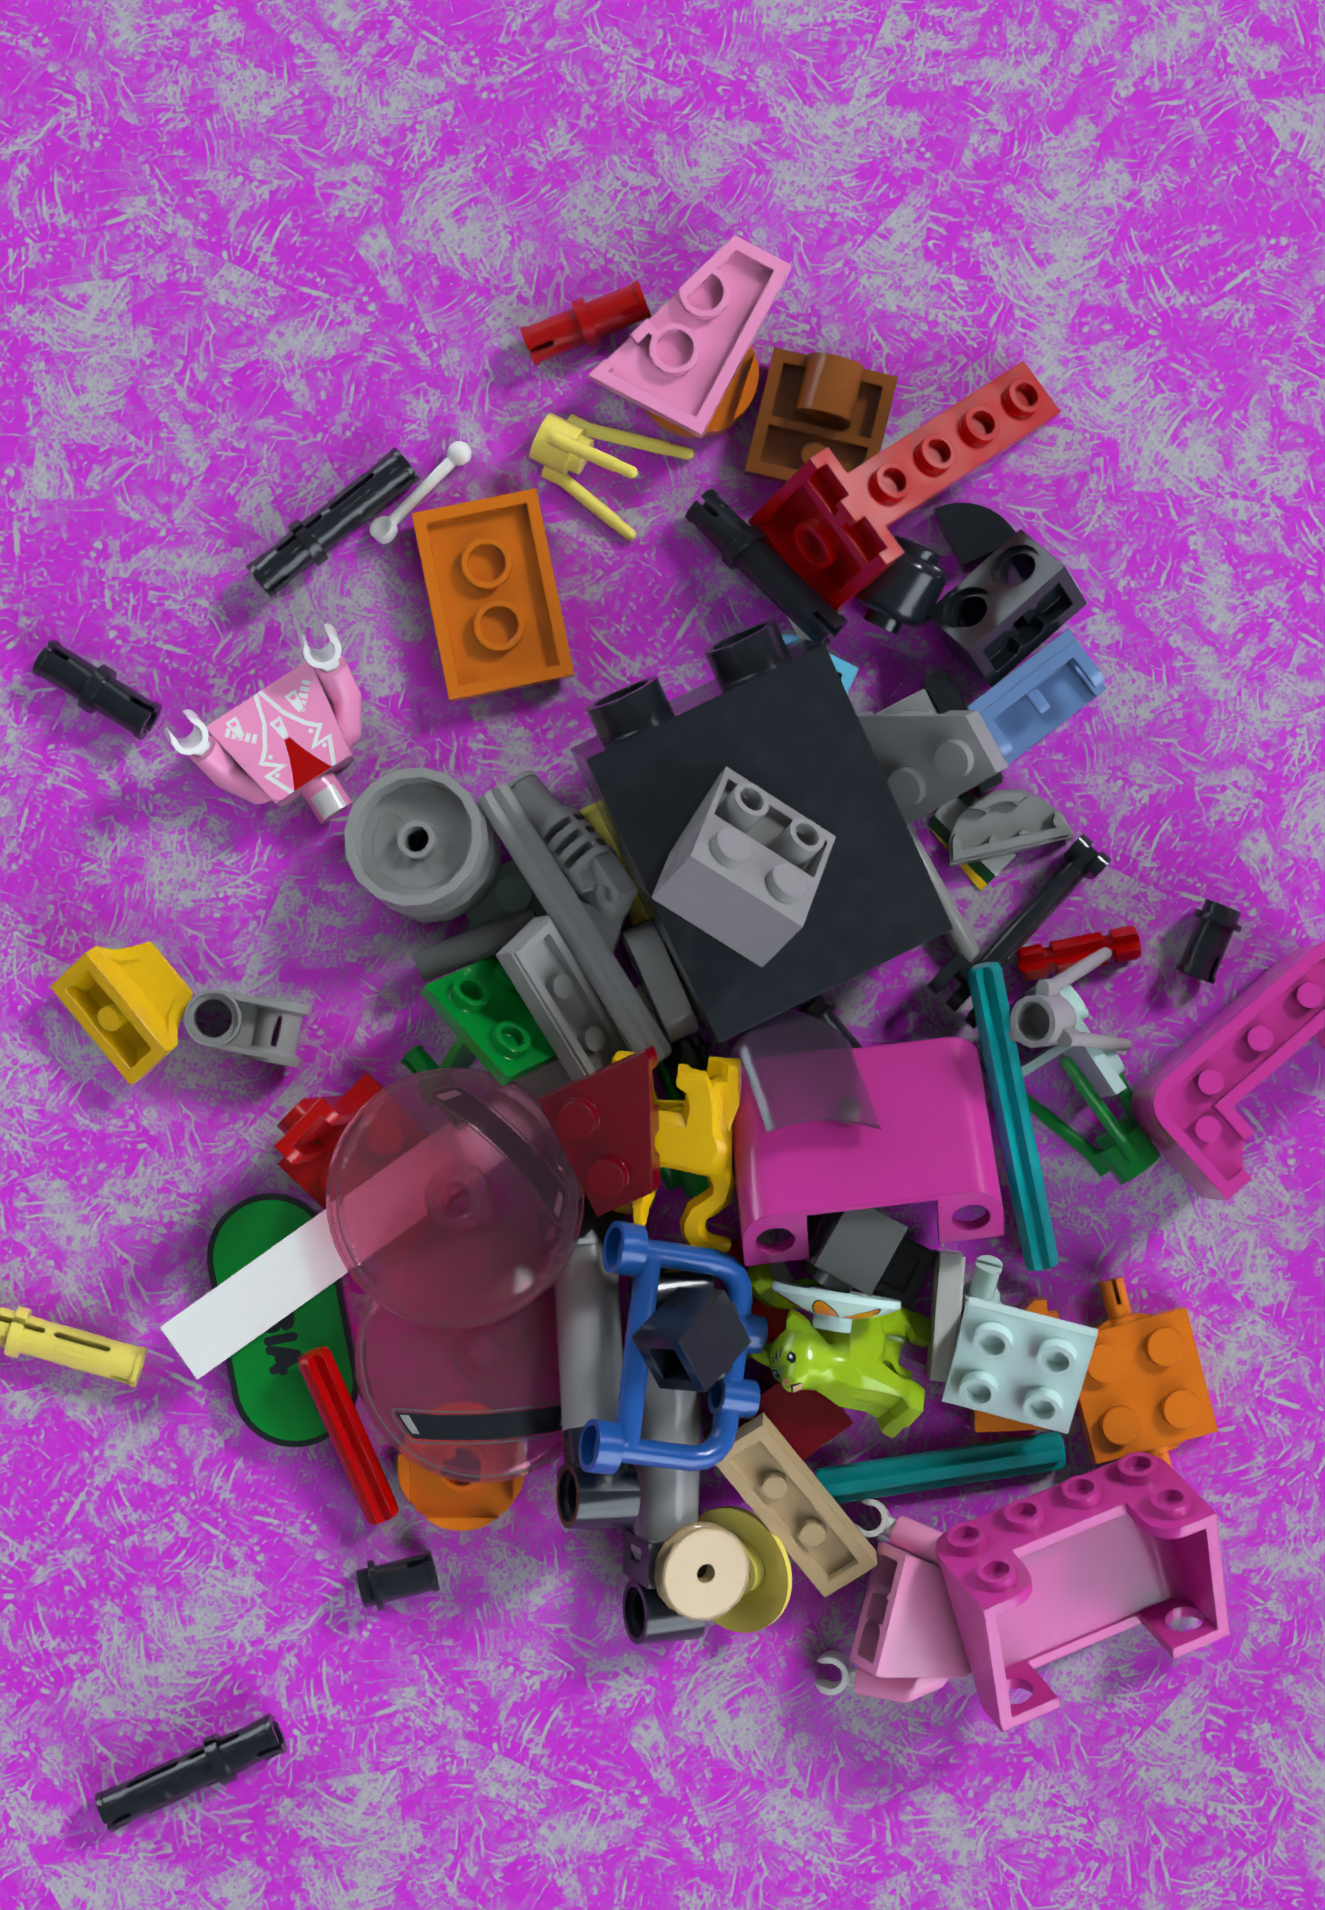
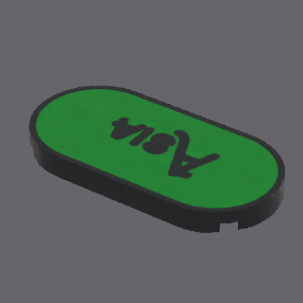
(266, 1371)

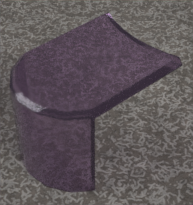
(803, 1072)

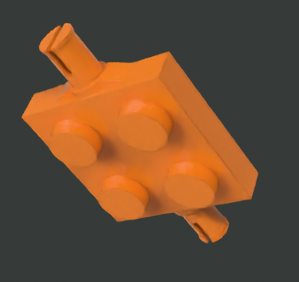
(1142, 1382)

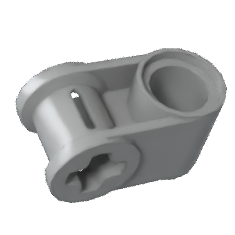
(252, 1026)

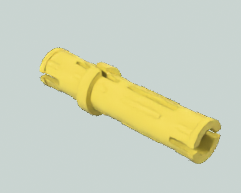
(69, 1346)

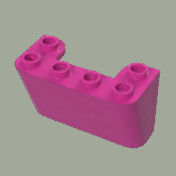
(929, 1149)
(1078, 1569)

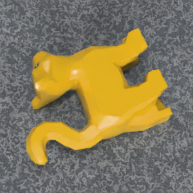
(697, 1140)

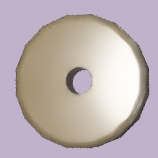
(683, 1556)

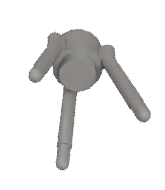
(1051, 1019)

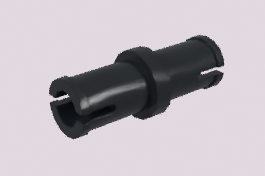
(97, 689)

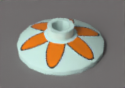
(834, 1309)

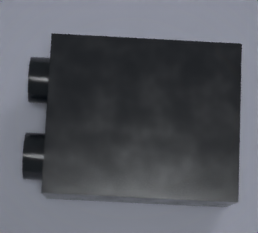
(793, 732)

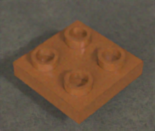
(814, 406)

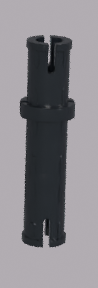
(334, 521)
(748, 551)
(204, 1766)

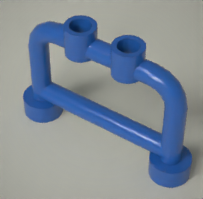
(610, 1443)

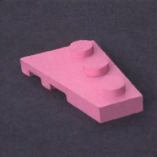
(697, 340)

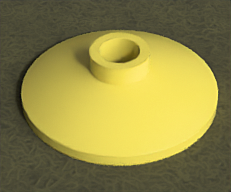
(769, 1572)

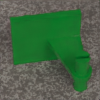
(488, 1022)

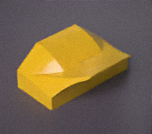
(127, 1004)

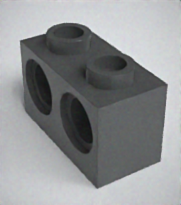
(851, 1248)

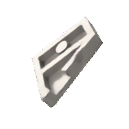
(931, 756)

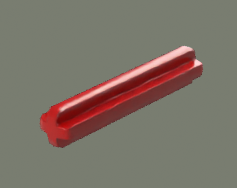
(348, 1435)

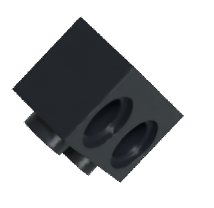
(1006, 608)

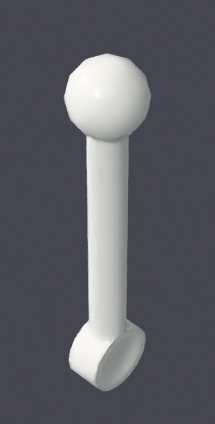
(385, 527)

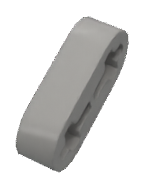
(659, 981)

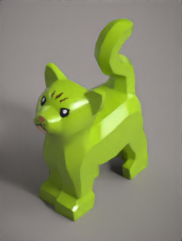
(850, 1368)

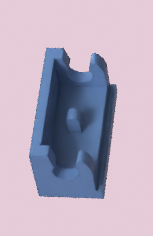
(1039, 695)

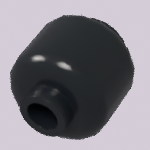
(904, 589)

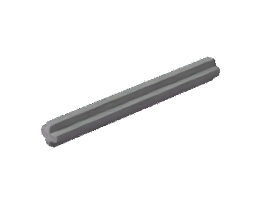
(572, 921)

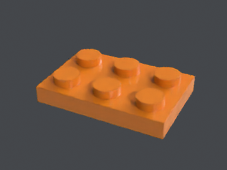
(493, 595)

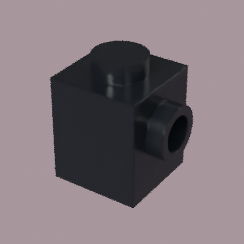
(692, 1339)

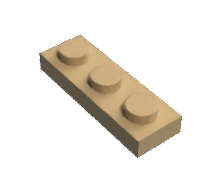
(796, 1507)

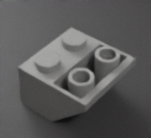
(745, 868)

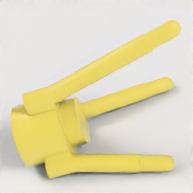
(566, 447)

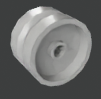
(392, 824)

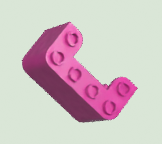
(1193, 1093)

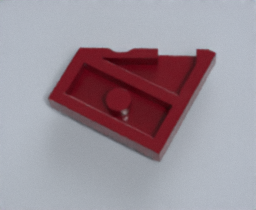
(610, 1130)

